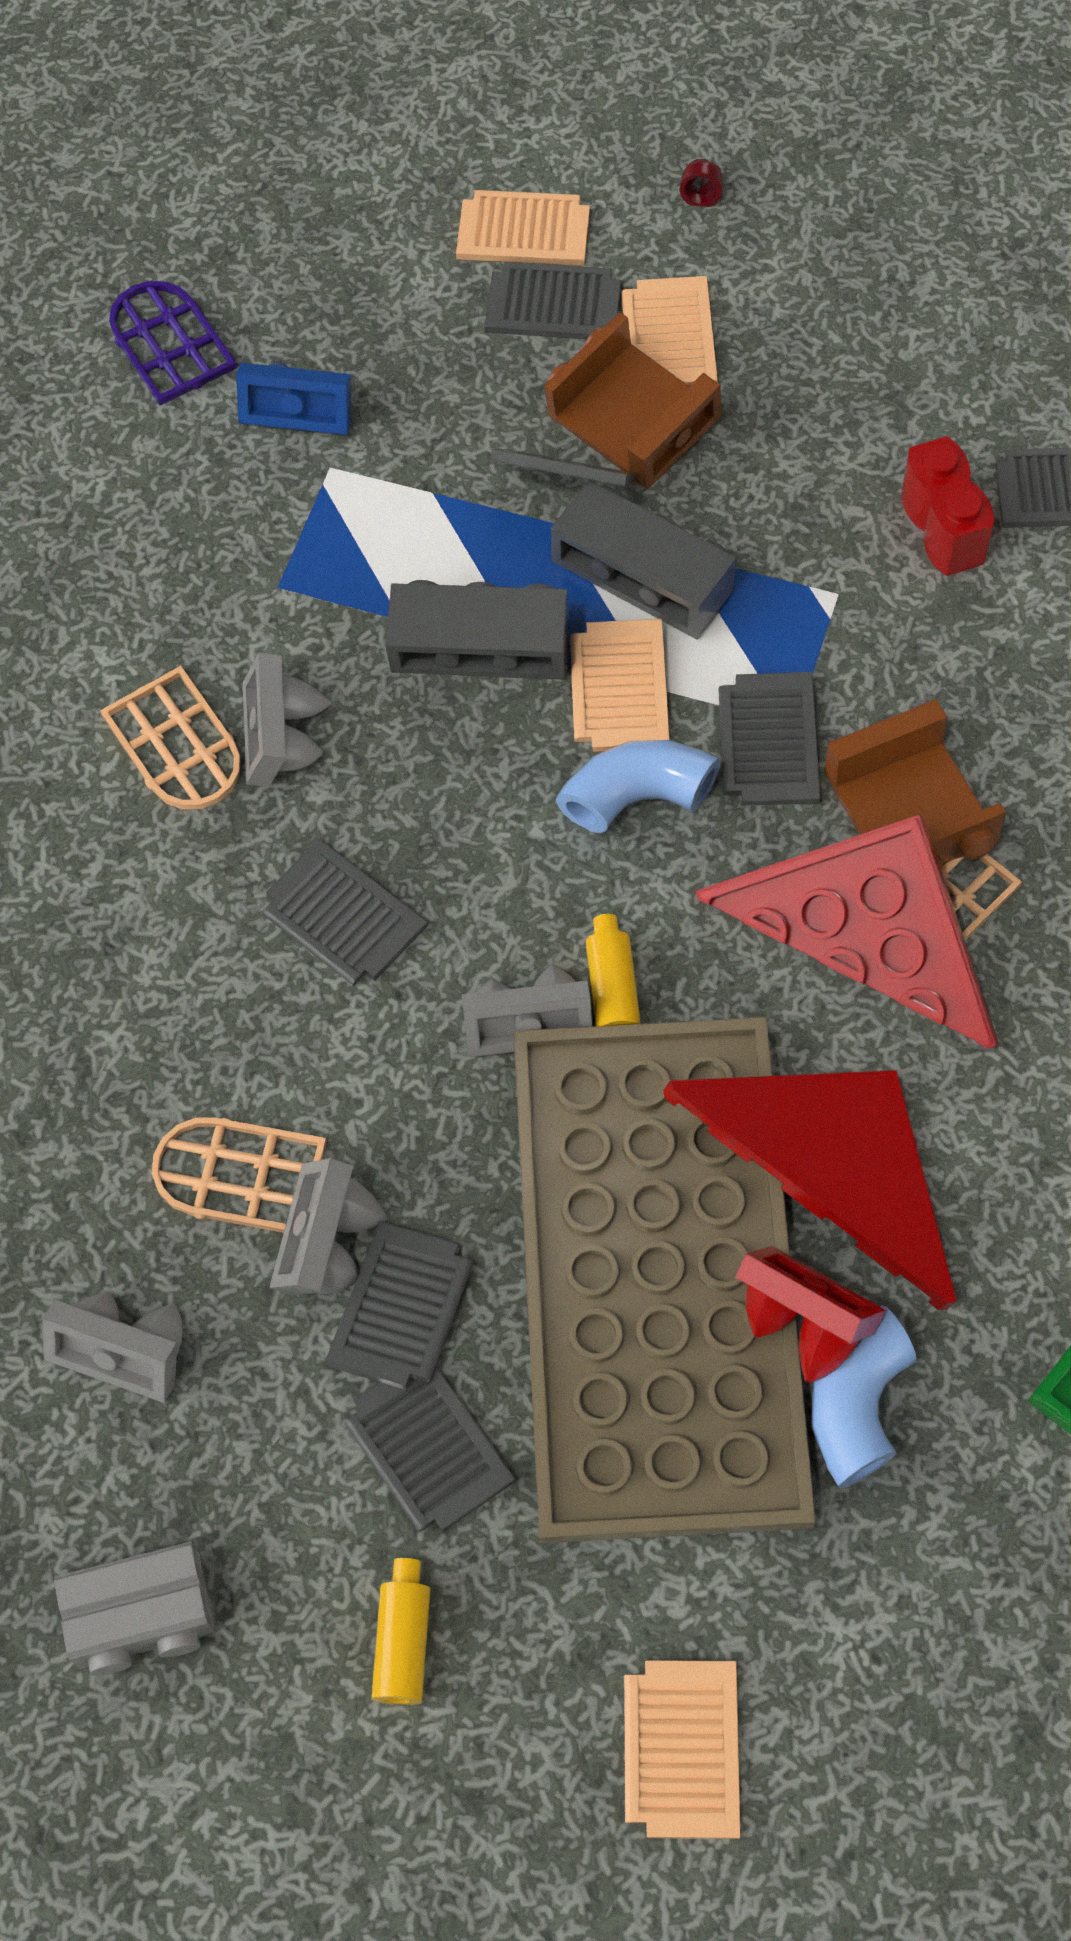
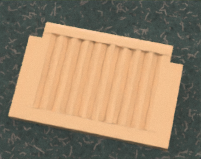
(523, 228)
(673, 324)
(619, 683)
(683, 1750)

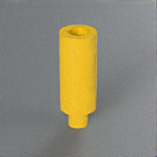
(611, 974)
(401, 1636)

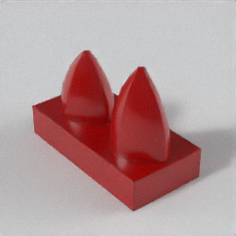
(831, 1313)

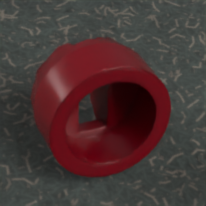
(710, 186)

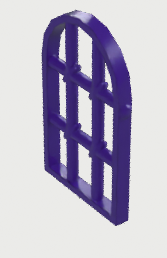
(163, 357)

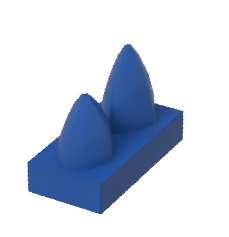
(294, 398)

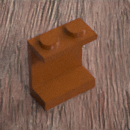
(630, 404)
(906, 771)

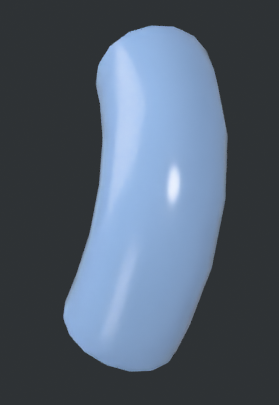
(634, 774)
(848, 1403)

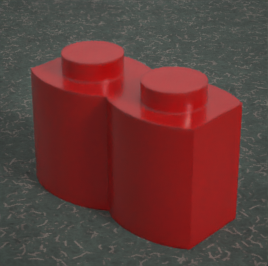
(947, 506)

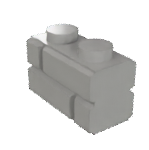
(134, 1608)

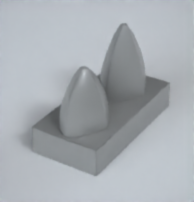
(267, 702)
(498, 1011)
(322, 1204)
(96, 1344)

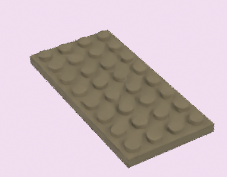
(640, 1341)

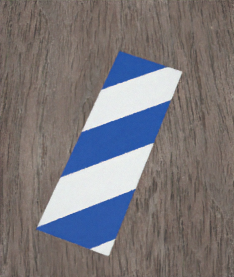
(385, 533)

